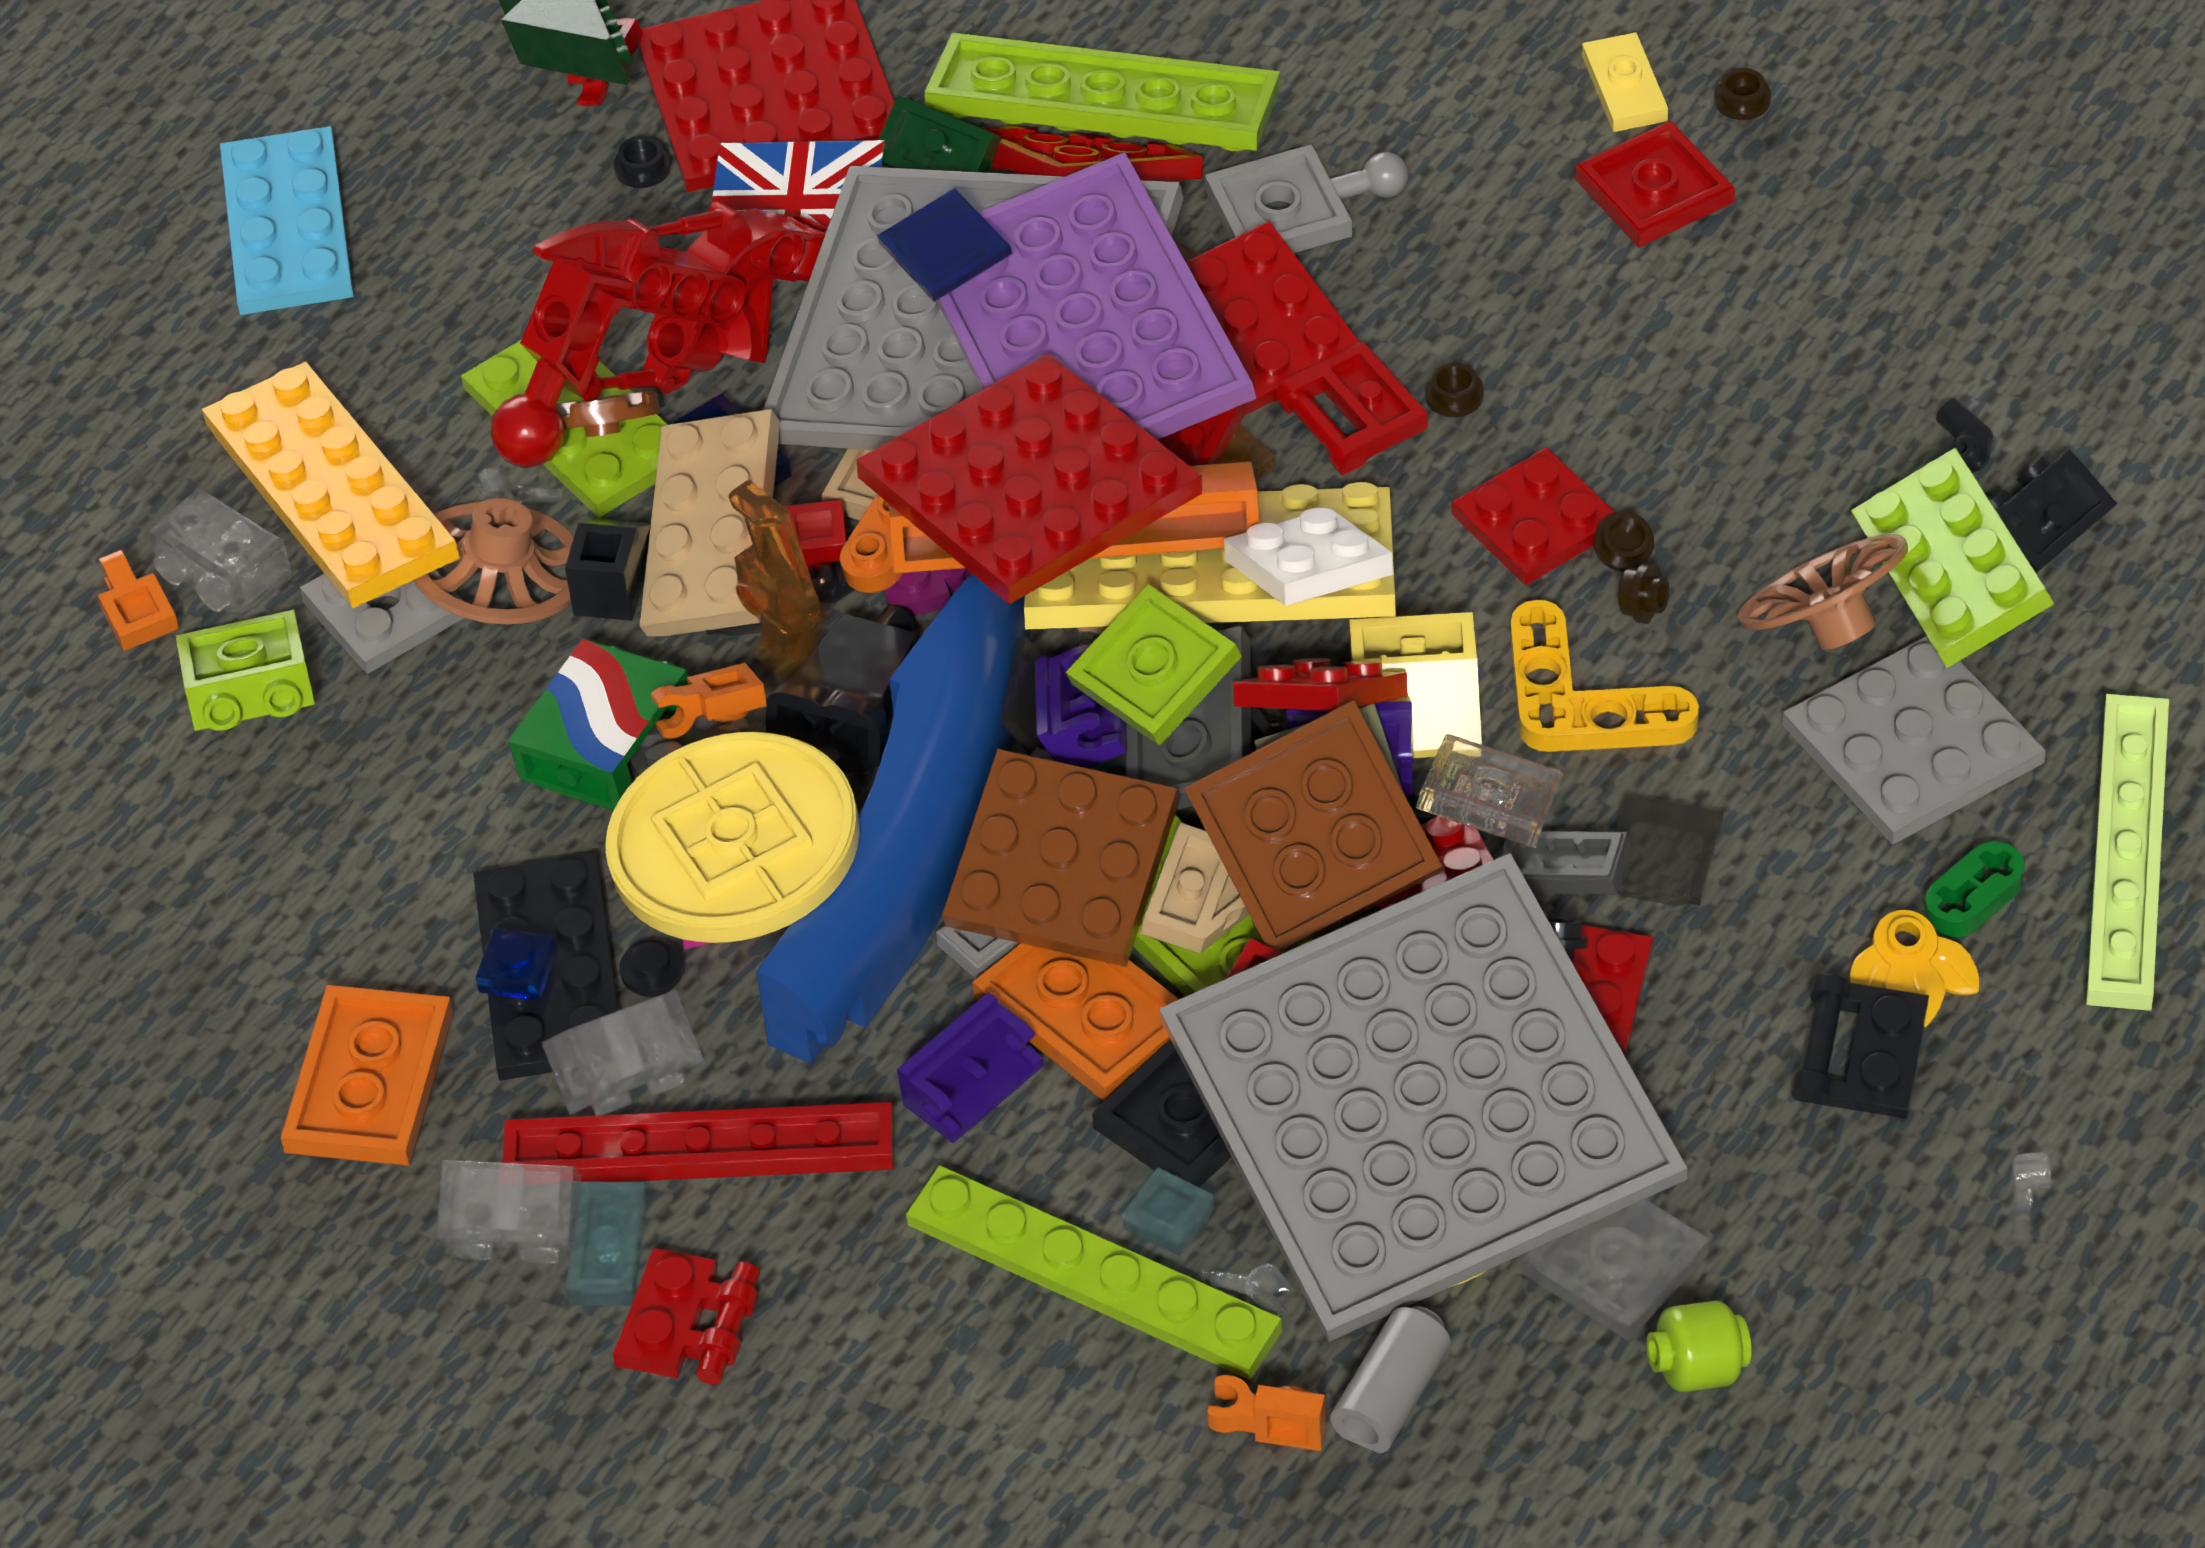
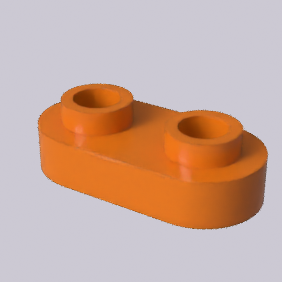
(871, 535)

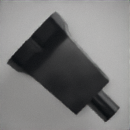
(843, 690)

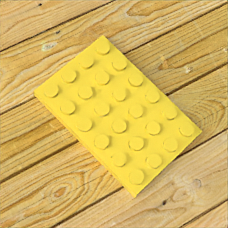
(1210, 586)

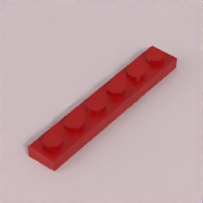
(709, 1142)

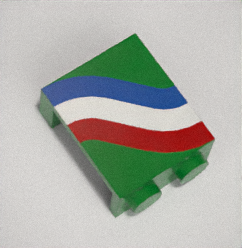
(592, 723)

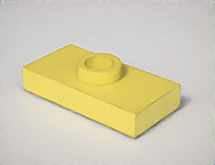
(1624, 82)

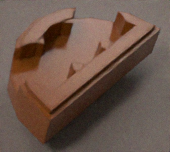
(604, 413)

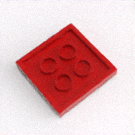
(1269, 309)

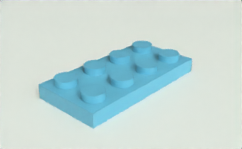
(286, 220)

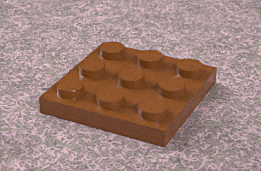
(1314, 829)
(1061, 857)

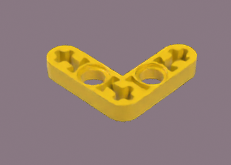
(1575, 710)

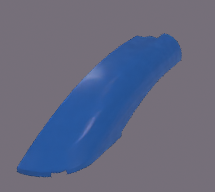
(912, 829)

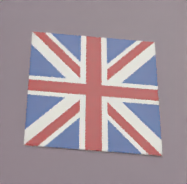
(790, 175)

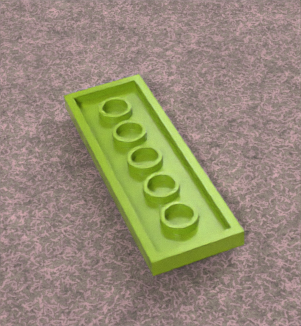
(1103, 91)

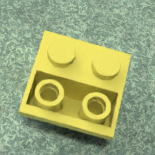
(1440, 670)

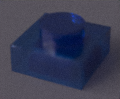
(516, 964)

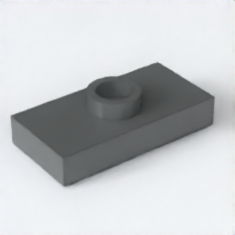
(1573, 861)

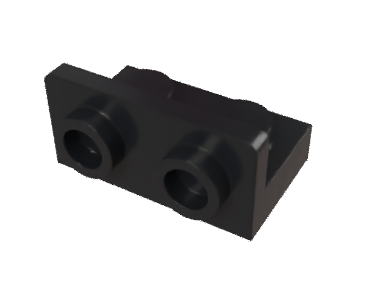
(2052, 508)

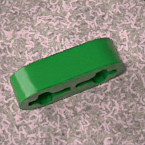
(1982, 898)

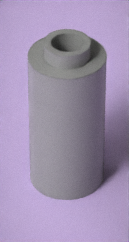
(1391, 1378)

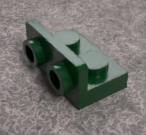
(934, 141)

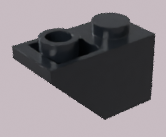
(607, 567)

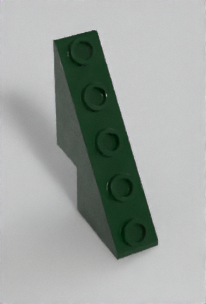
(567, 37)

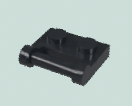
(1882, 1052)

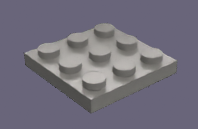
(1912, 739)

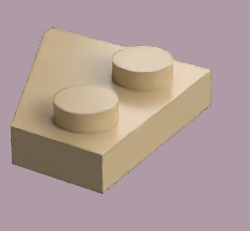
(1193, 895)

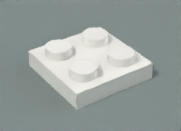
(1308, 556)

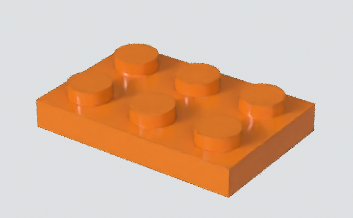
(1084, 1012)
(367, 1075)

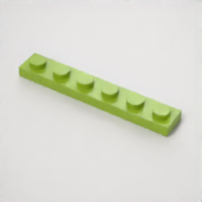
(1095, 1272)

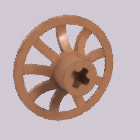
(501, 542)
(1833, 613)

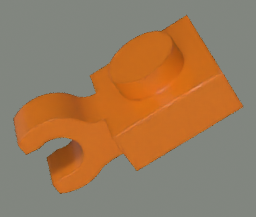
(134, 606)
(716, 695)
(1274, 1414)

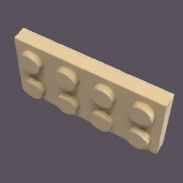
(695, 527)

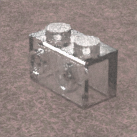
(219, 555)
(622, 1053)
(507, 1208)

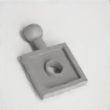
(1300, 179)
(376, 634)

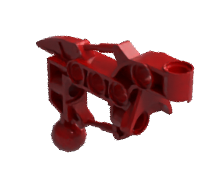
(702, 303)

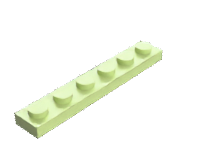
(2128, 853)

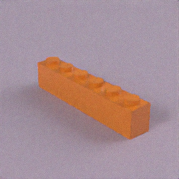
(1221, 511)

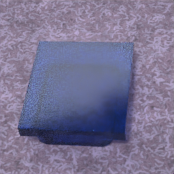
(944, 244)

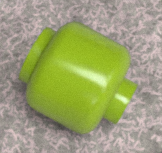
(1699, 1346)

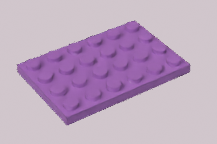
(1104, 297)

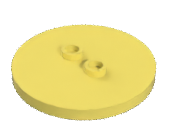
(732, 837)

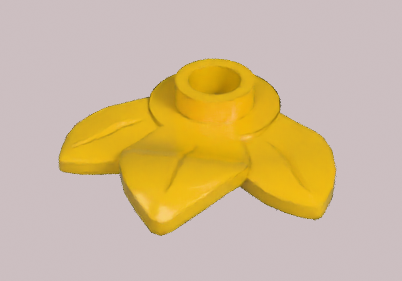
(1926, 968)

